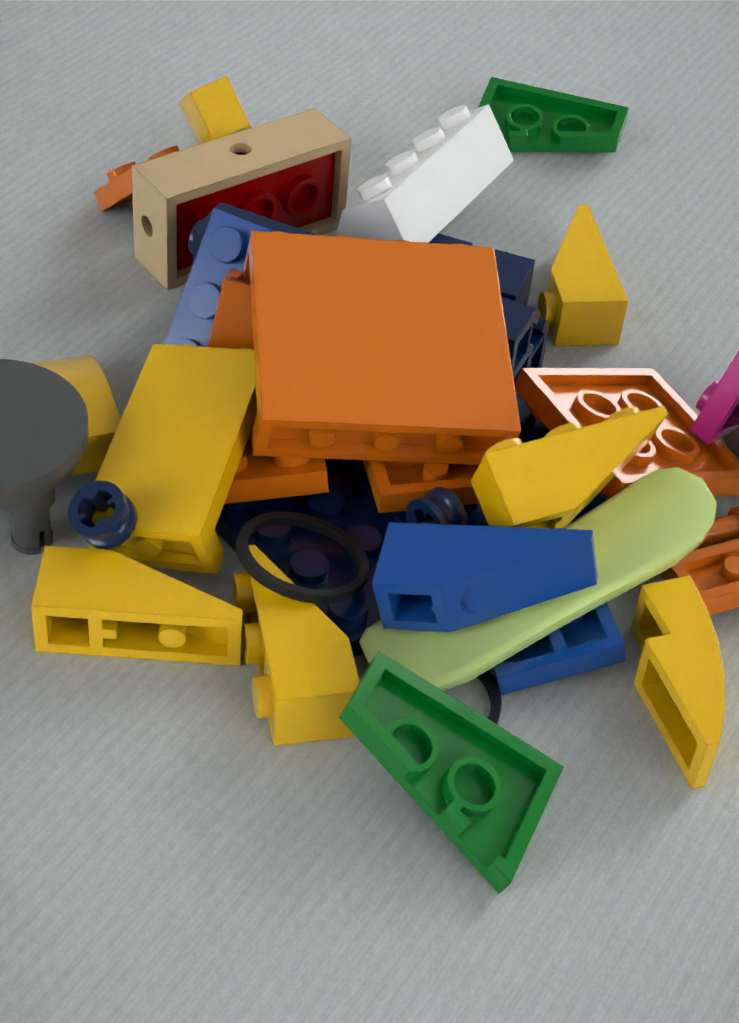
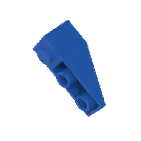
(470, 574)

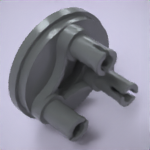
(39, 447)

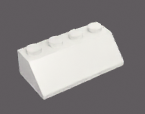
(431, 181)

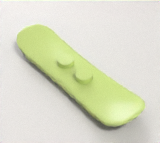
(634, 538)

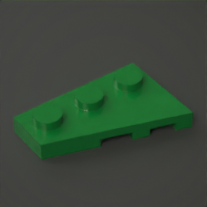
(552, 120)

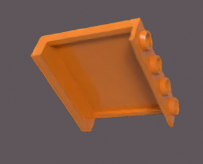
(378, 349)

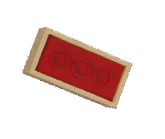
(280, 170)

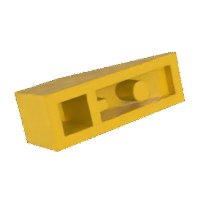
(583, 289)
(123, 609)

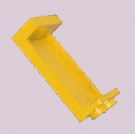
(181, 452)

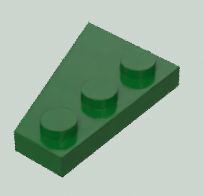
(455, 764)

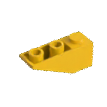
(558, 475)
(300, 660)

